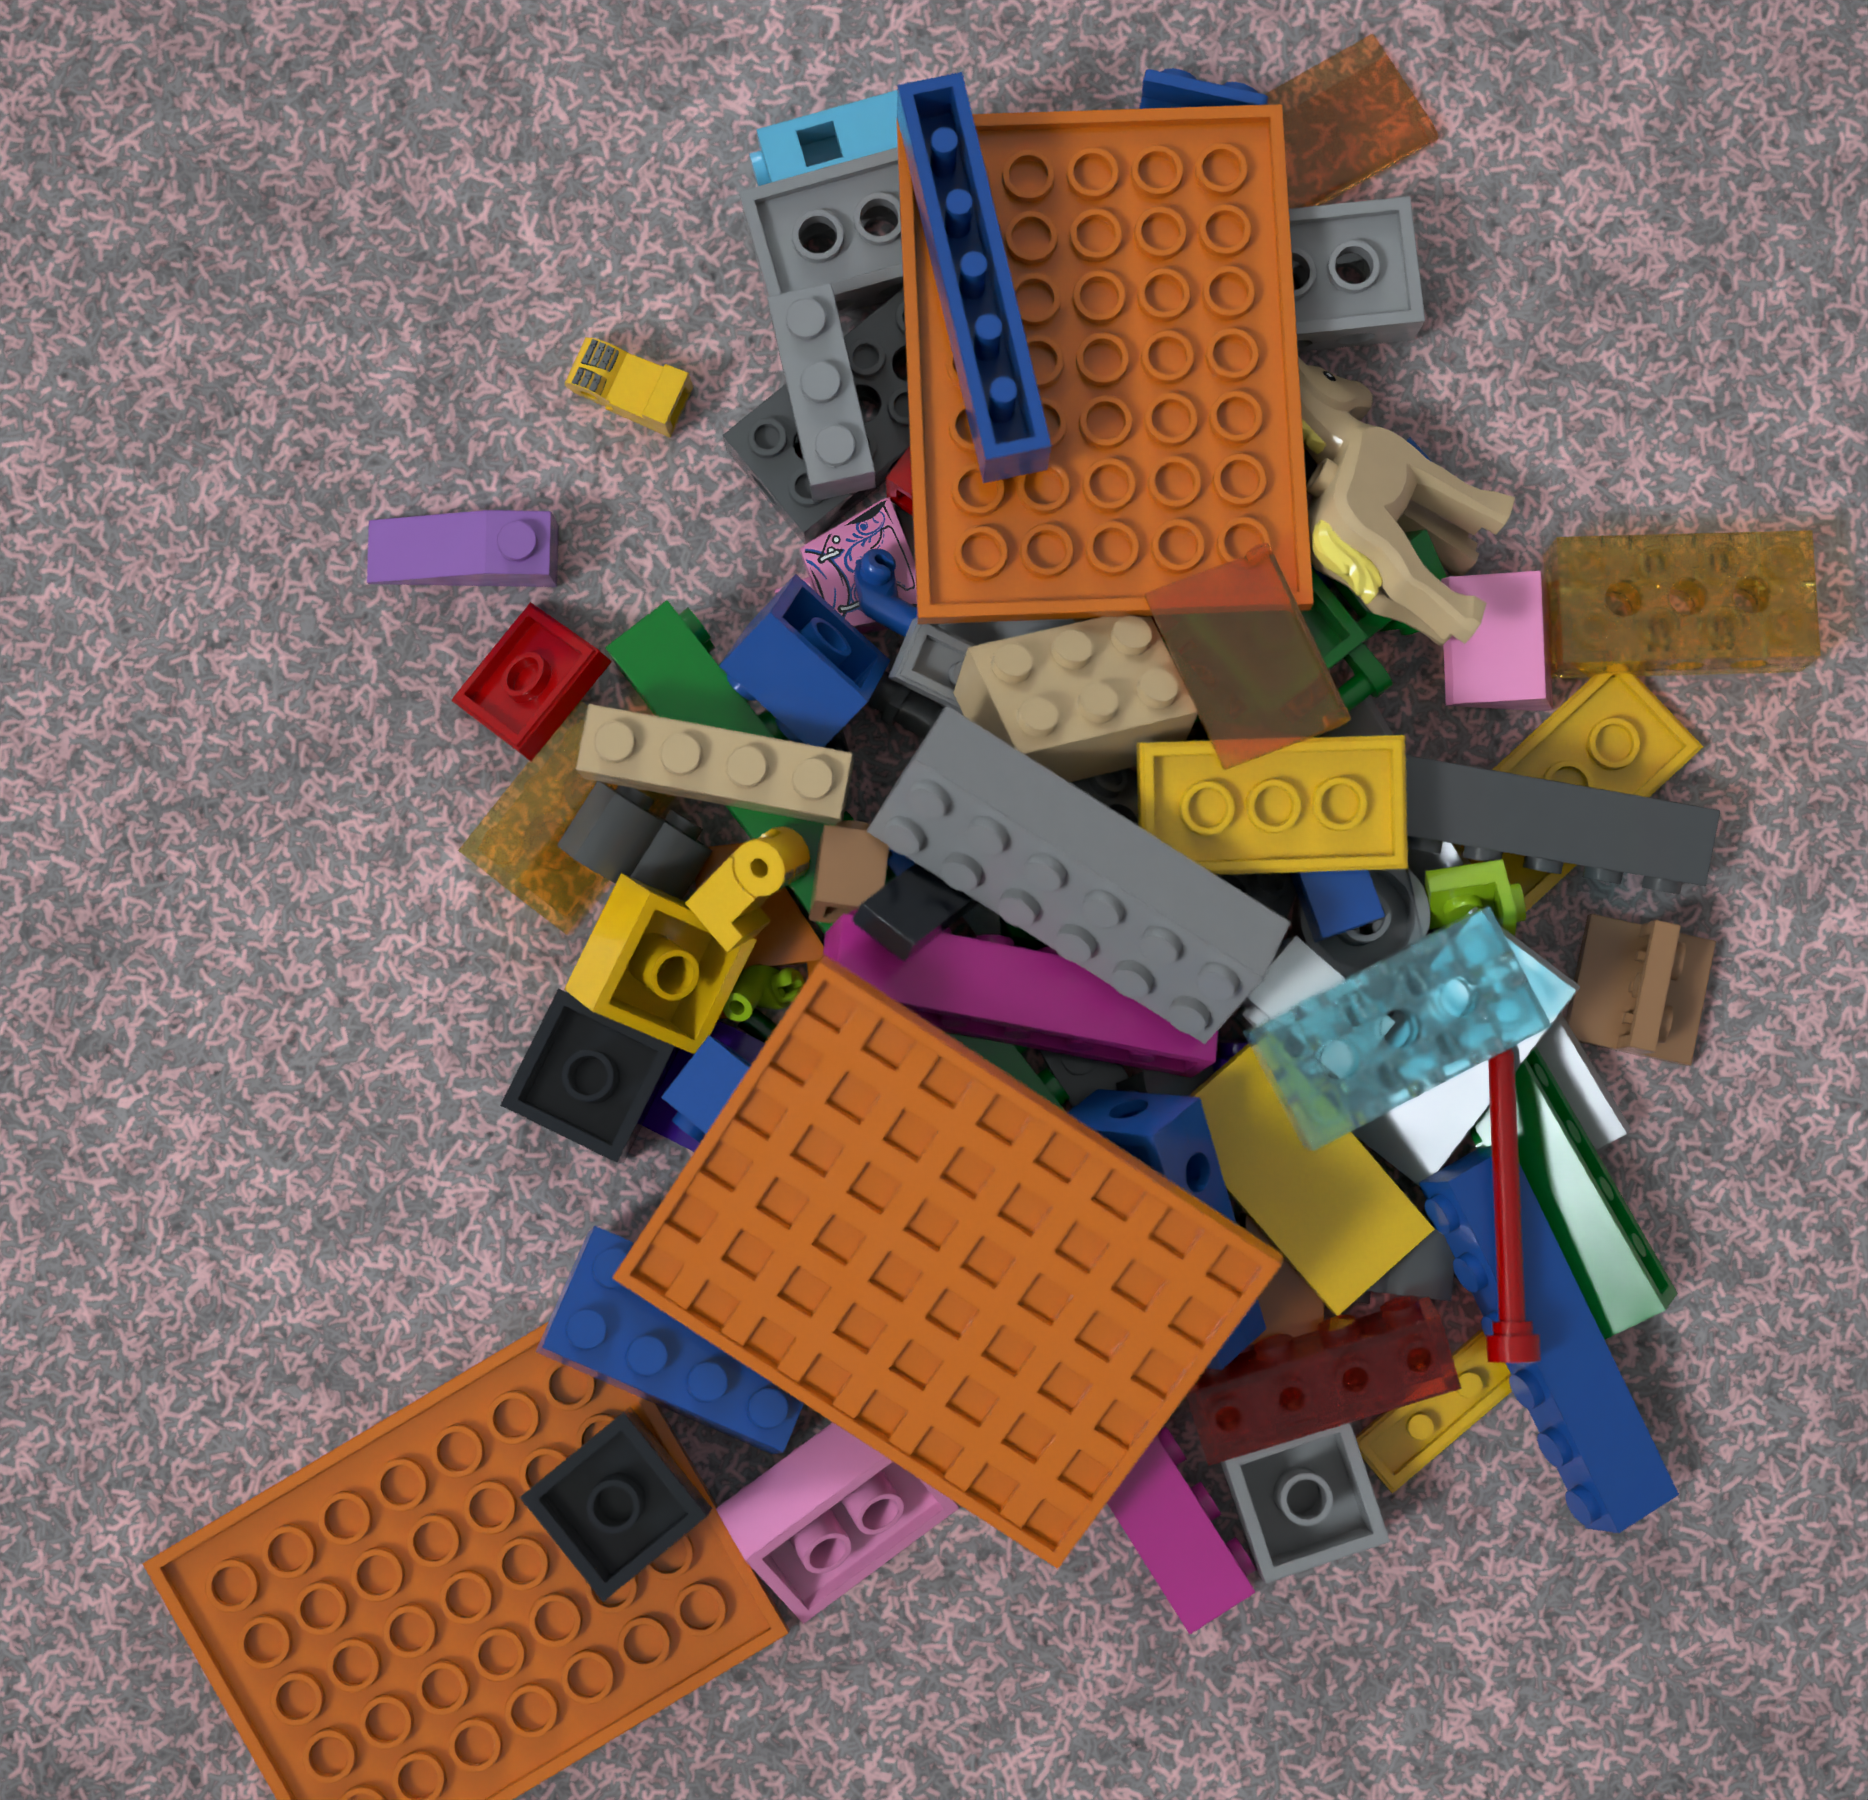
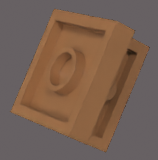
(1640, 988)

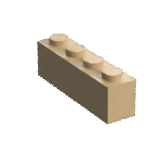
(715, 765)

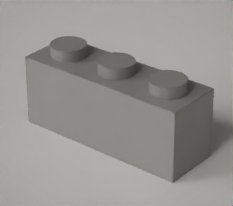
(822, 391)

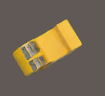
(630, 385)
(733, 894)

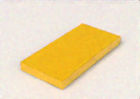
(1604, 738)
(1287, 811)
(1321, 1208)

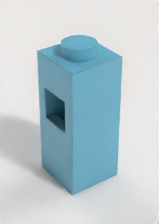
(825, 138)

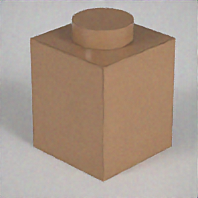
(847, 870)

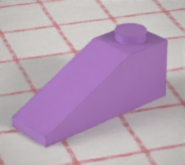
(465, 549)

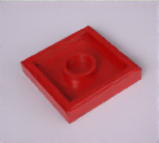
(531, 681)

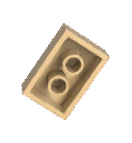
(1078, 694)

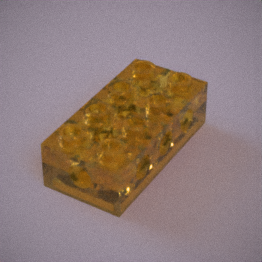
(1705, 571)

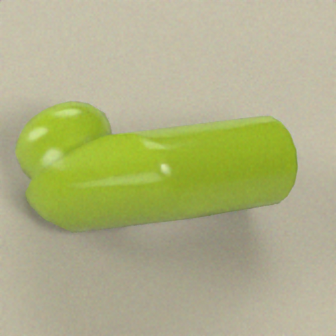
(762, 988)

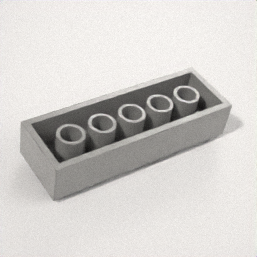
(1078, 876)

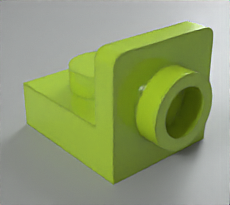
(1484, 884)

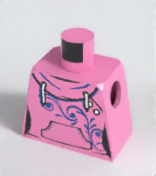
(834, 555)

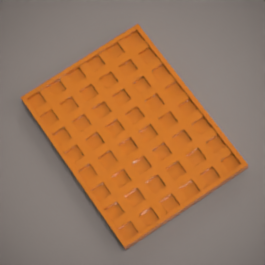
(945, 1263)

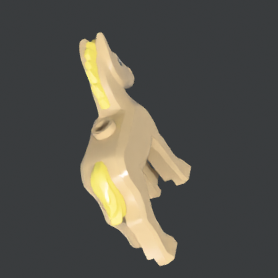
(1373, 491)

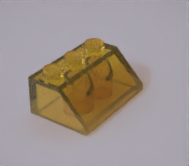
(524, 826)

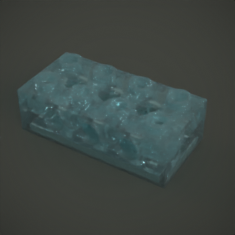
(1439, 1047)

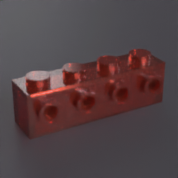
(1323, 1379)

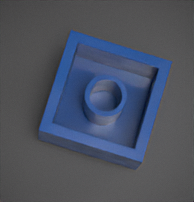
(804, 665)

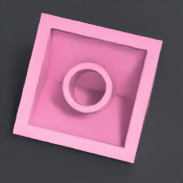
(1510, 651)

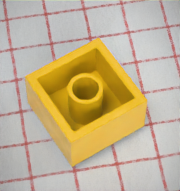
(656, 966)

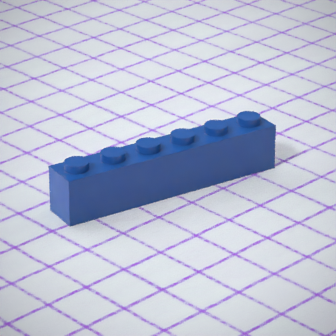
(973, 278)
(1576, 1390)

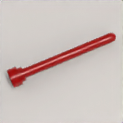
(1512, 1334)

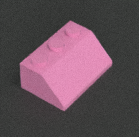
(829, 1518)

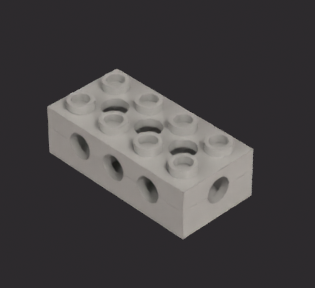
(836, 206)
(1382, 248)

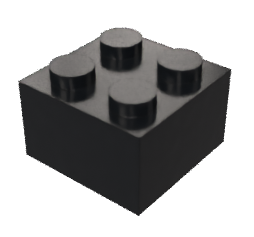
(589, 1078)
(616, 1504)

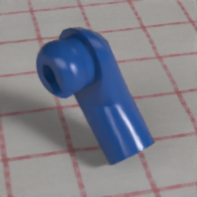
(879, 594)

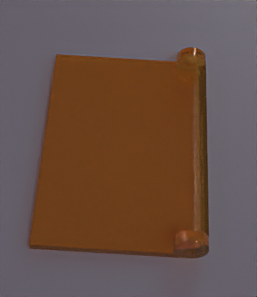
(1347, 123)
(1247, 657)

